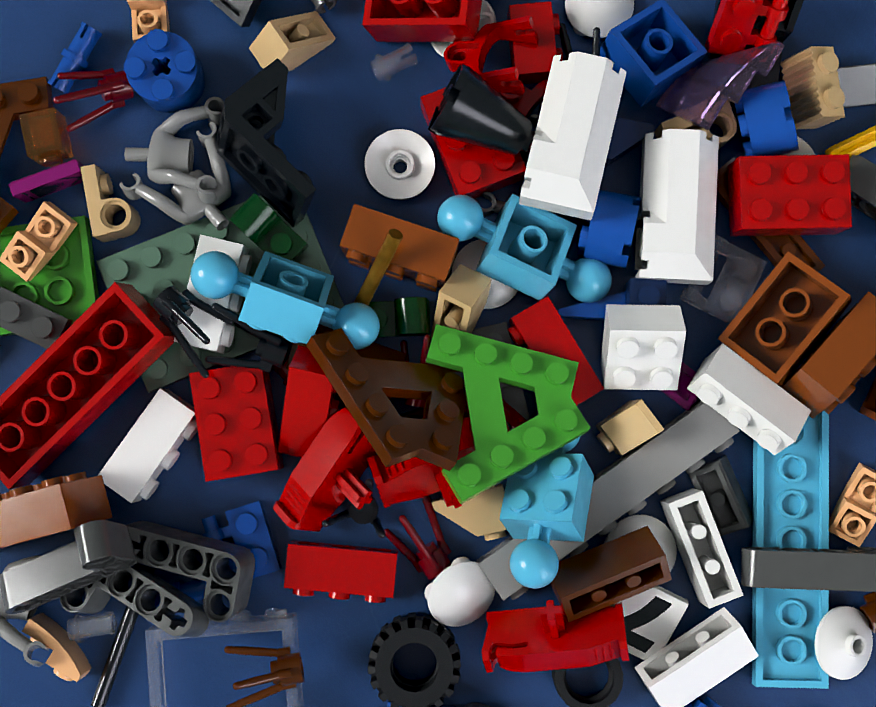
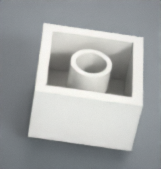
(642, 347)

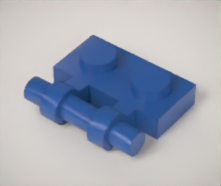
(249, 529)

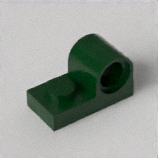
(267, 229)
(403, 317)

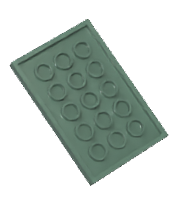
(169, 261)

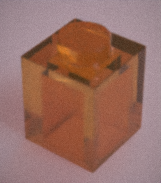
(46, 137)

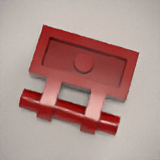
(735, 24)

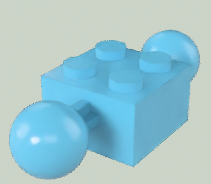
(525, 248)
(284, 298)
(544, 505)

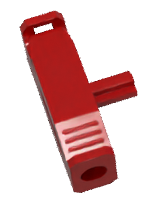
(327, 475)
(417, 477)
(546, 640)

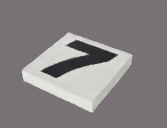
(651, 620)

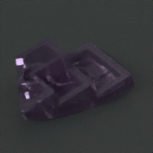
(705, 87)

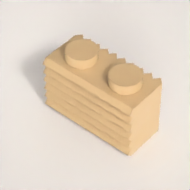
(814, 87)

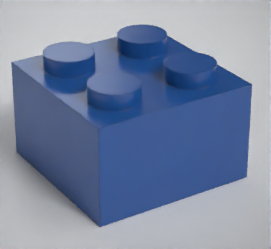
(652, 50)

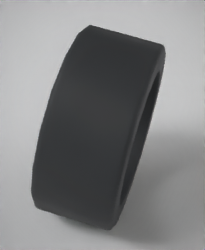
(602, 699)

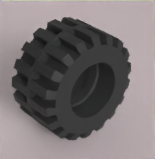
(408, 692)

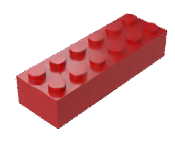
(77, 381)

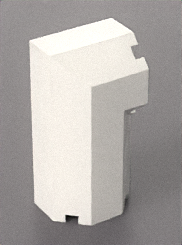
(573, 135)
(677, 207)

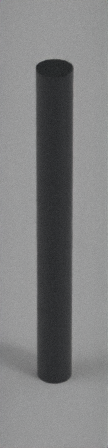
(115, 656)

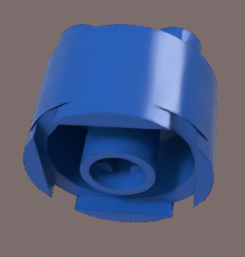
(151, 58)
(767, 120)
(610, 229)

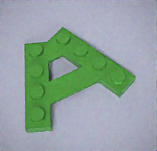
(484, 367)

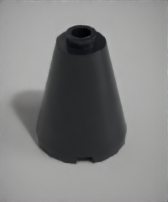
(480, 115)

